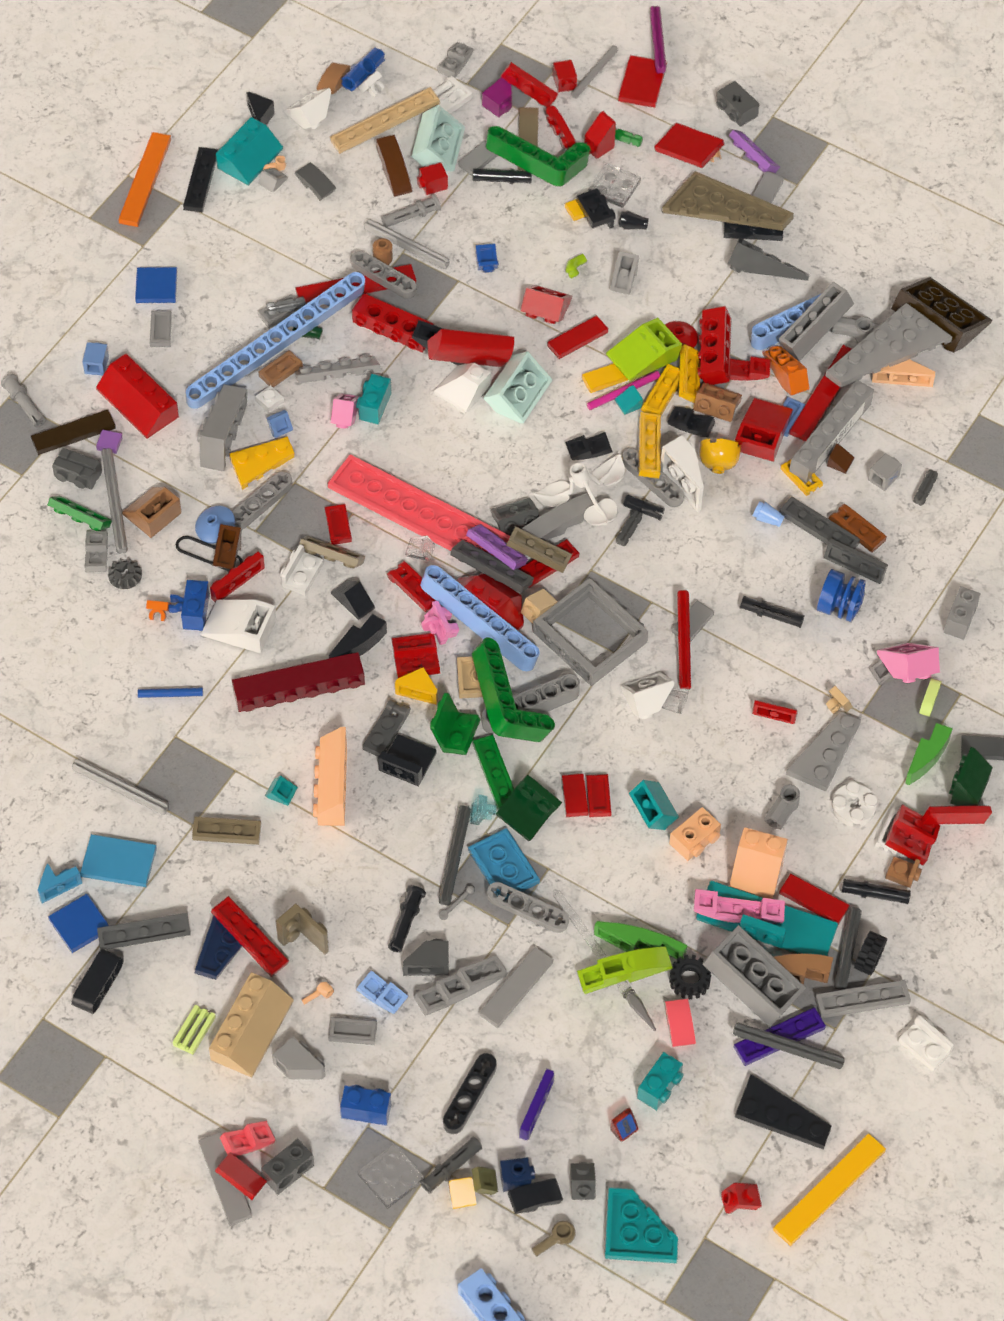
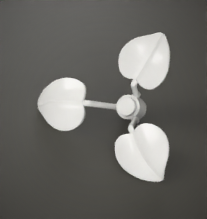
(607, 473)

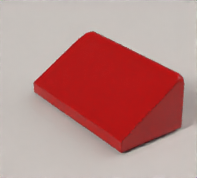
(774, 712)

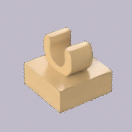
(838, 701)

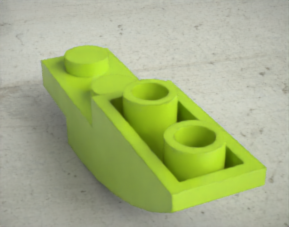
(624, 966)

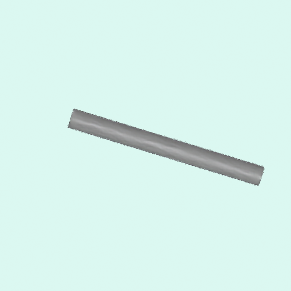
(595, 70)

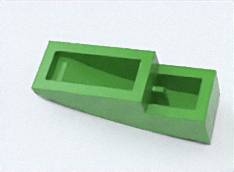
(928, 752)

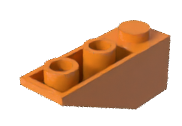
(788, 370)

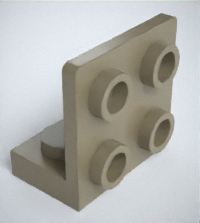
(300, 920)

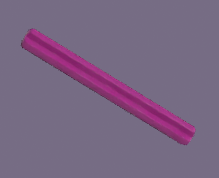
(658, 40)

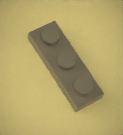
(539, 549)
(332, 552)
(226, 830)

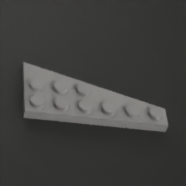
(889, 344)

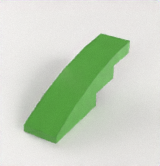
(633, 938)

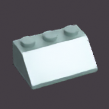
(438, 139)
(518, 387)

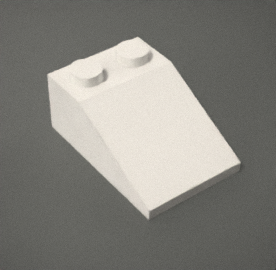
(681, 466)

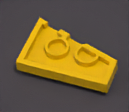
(259, 459)

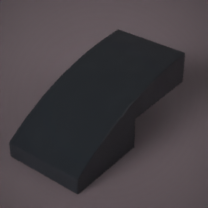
(688, 421)
(583, 448)
(534, 1195)

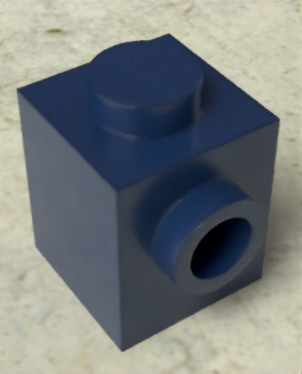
(516, 1173)

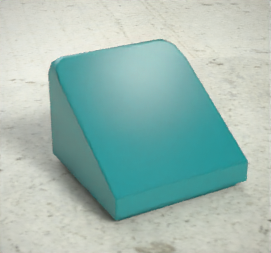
(629, 400)
(281, 790)

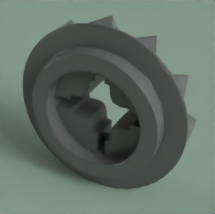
(130, 580)

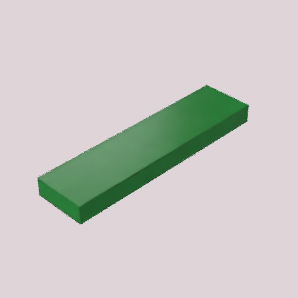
(493, 768)

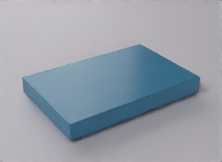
(118, 861)
(503, 862)

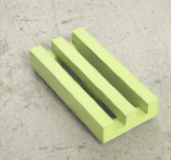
(202, 1013)

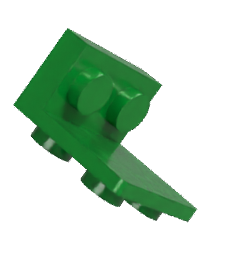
(453, 729)

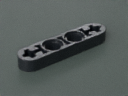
(467, 1092)

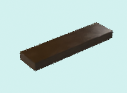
(72, 432)

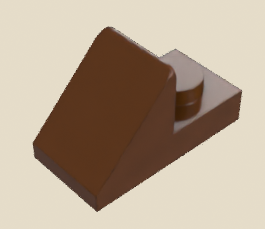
(227, 546)

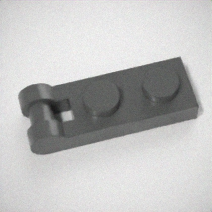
(386, 728)

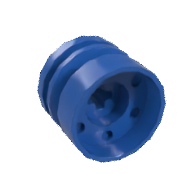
(841, 595)

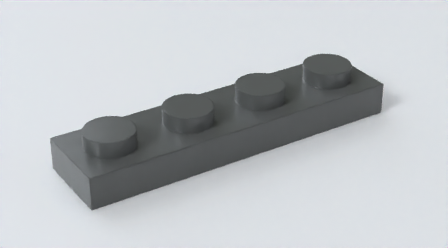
(816, 523)
(491, 566)
(143, 931)

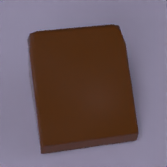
(840, 459)

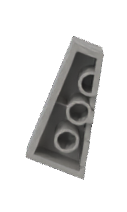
(221, 426)

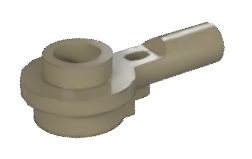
(562, 1233)

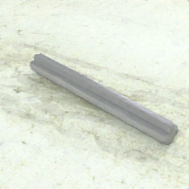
(407, 244)
(120, 786)

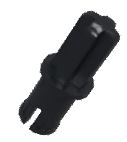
(643, 507)

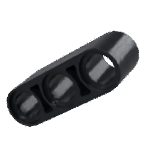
(97, 981)

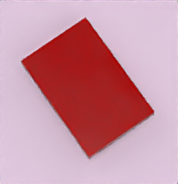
(641, 82)
(689, 145)

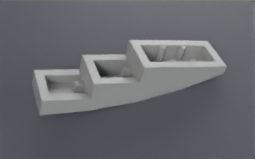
(560, 518)
(461, 985)

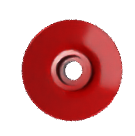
(683, 332)

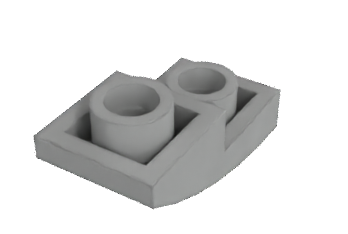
(457, 58)

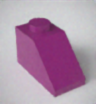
(498, 97)

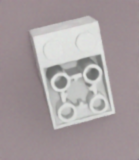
(241, 623)

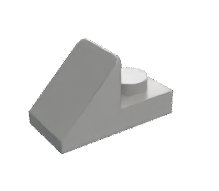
(624, 272)

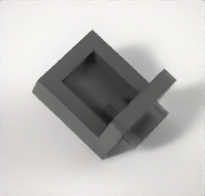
(583, 1181)

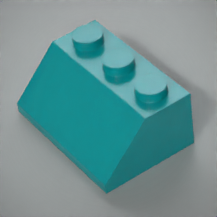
(248, 151)

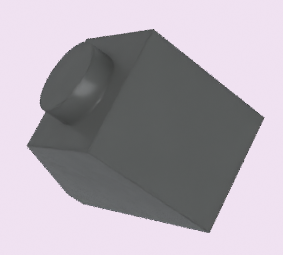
(428, 959)

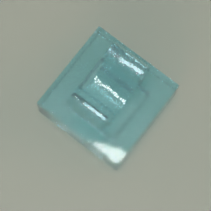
(481, 810)

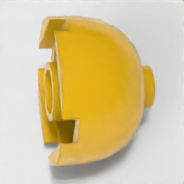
(719, 455)

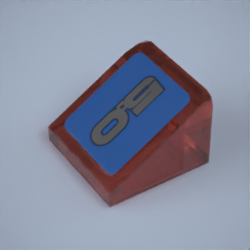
(624, 1125)

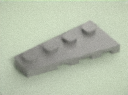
(338, 370)
(823, 756)

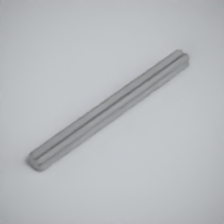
(114, 501)

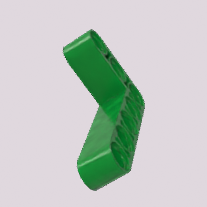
(535, 160)
(499, 700)

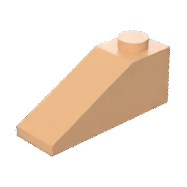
(905, 374)

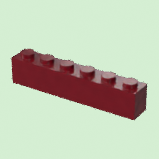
(298, 682)

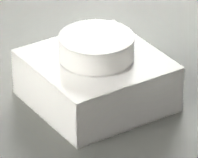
(269, 399)

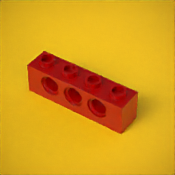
(387, 321)
(715, 346)

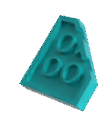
(636, 1231)

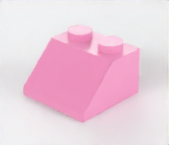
(910, 661)

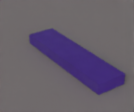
(795, 1028)

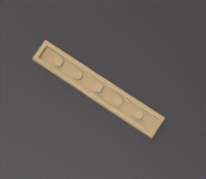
(385, 120)

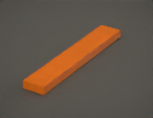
(144, 179)

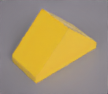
(417, 686)

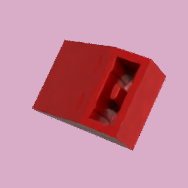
(763, 429)

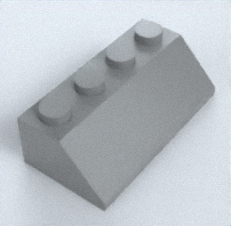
(754, 976)

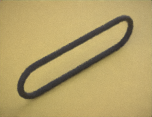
(197, 557)

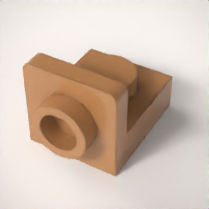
(903, 872)

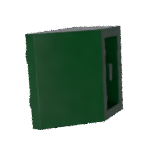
(970, 779)

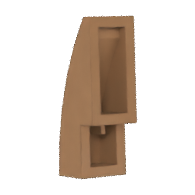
(807, 966)

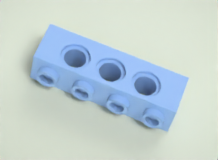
(480, 1284)

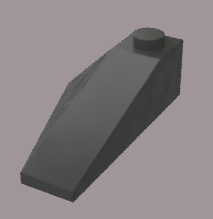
(751, 259)

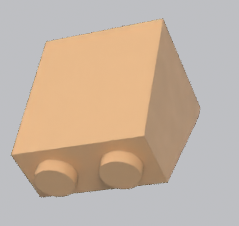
(758, 863)

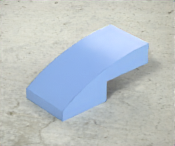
(381, 993)

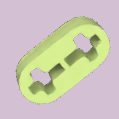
(930, 697)

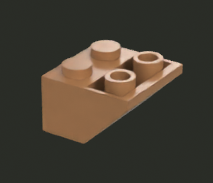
(153, 510)

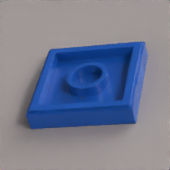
(156, 285)
(78, 923)

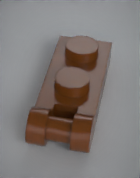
(868, 534)

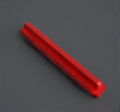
(684, 639)

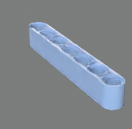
(479, 617)

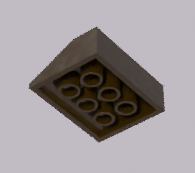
(944, 310)

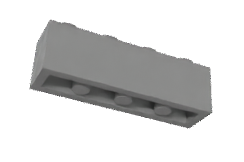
(816, 321)

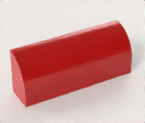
(470, 347)

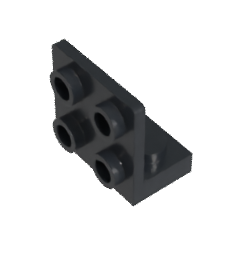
(407, 760)

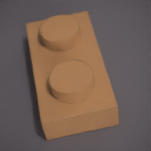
(280, 369)

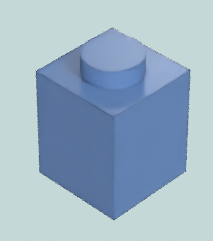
(95, 359)

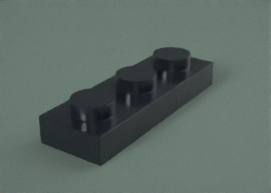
(750, 232)

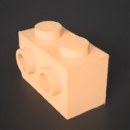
(695, 834)

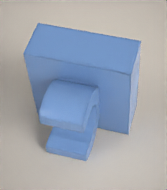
(279, 423)

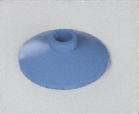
(209, 531)

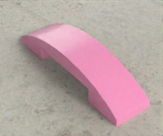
(732, 909)

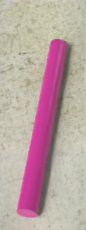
(612, 395)

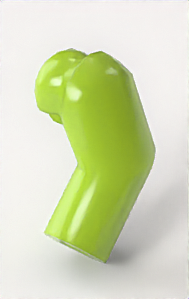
(573, 264)

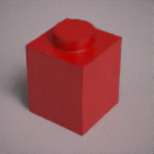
(564, 75)
(433, 178)

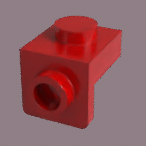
(741, 1197)

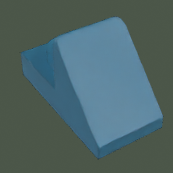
(53, 886)

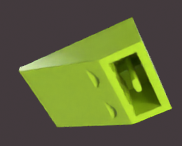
(645, 350)

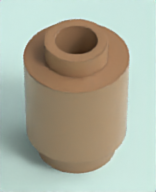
(383, 250)

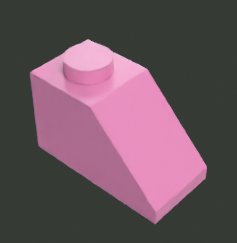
(344, 410)

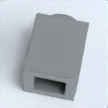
(885, 471)

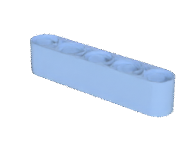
(770, 330)

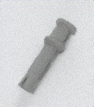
(421, 210)
(19, 394)

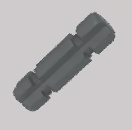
(285, 305)
(925, 487)
(629, 528)

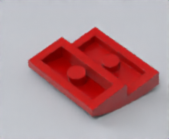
(415, 653)
(911, 836)

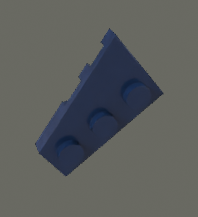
(217, 950)

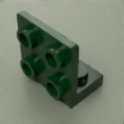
(528, 807)

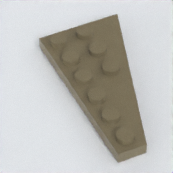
(717, 201)

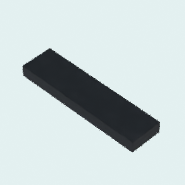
(200, 180)

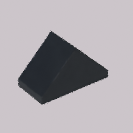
(260, 107)
(353, 598)

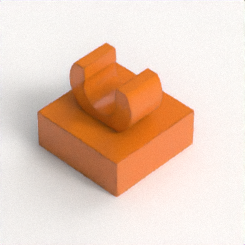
(157, 606)

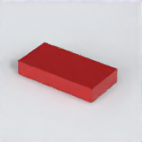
(338, 524)
(574, 795)
(598, 795)
(240, 1176)

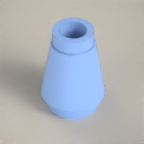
(768, 514)

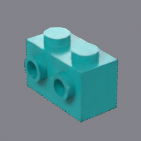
(374, 399)
(653, 805)
(660, 1080)

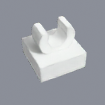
(370, 83)

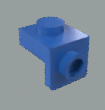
(486, 257)

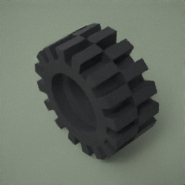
(870, 953)
(689, 988)

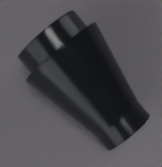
(632, 221)

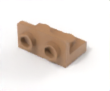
(717, 402)

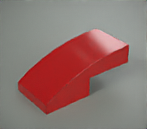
(749, 370)

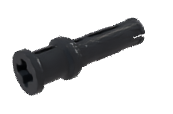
(409, 910)

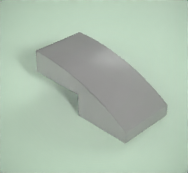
(96, 551)

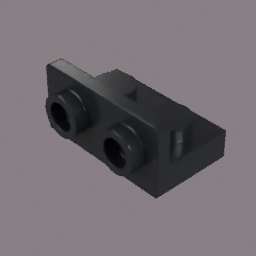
(596, 208)

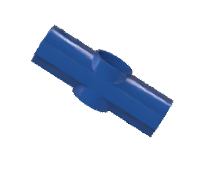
(363, 69)

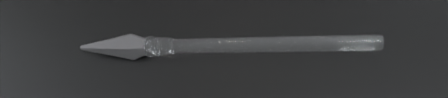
(625, 989)

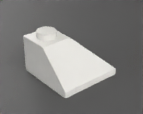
(310, 109)
(465, 386)
(647, 694)

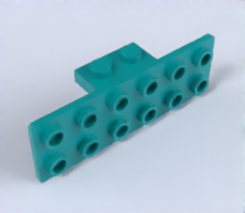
(798, 933)

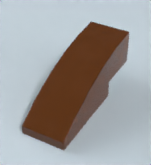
(393, 165)

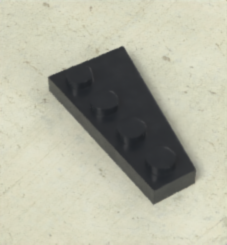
(778, 1113)

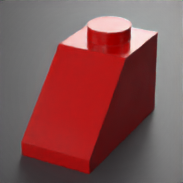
(601, 135)

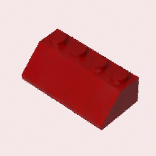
(137, 396)

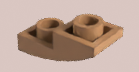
(333, 77)

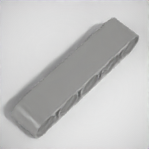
(539, 697)

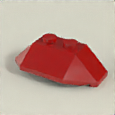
(496, 596)

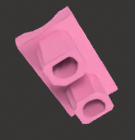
(437, 623)

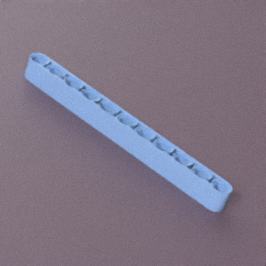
(279, 331)

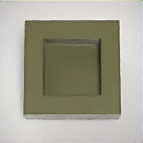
(484, 1180)

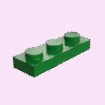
(79, 513)

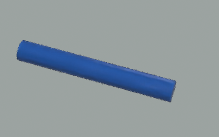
(171, 692)

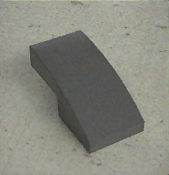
(315, 180)

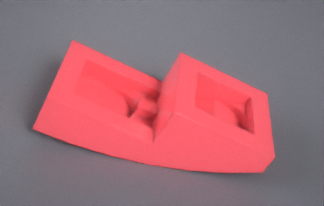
(680, 1022)
(249, 1139)

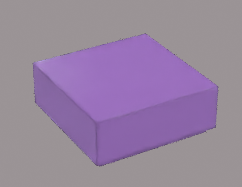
(109, 440)

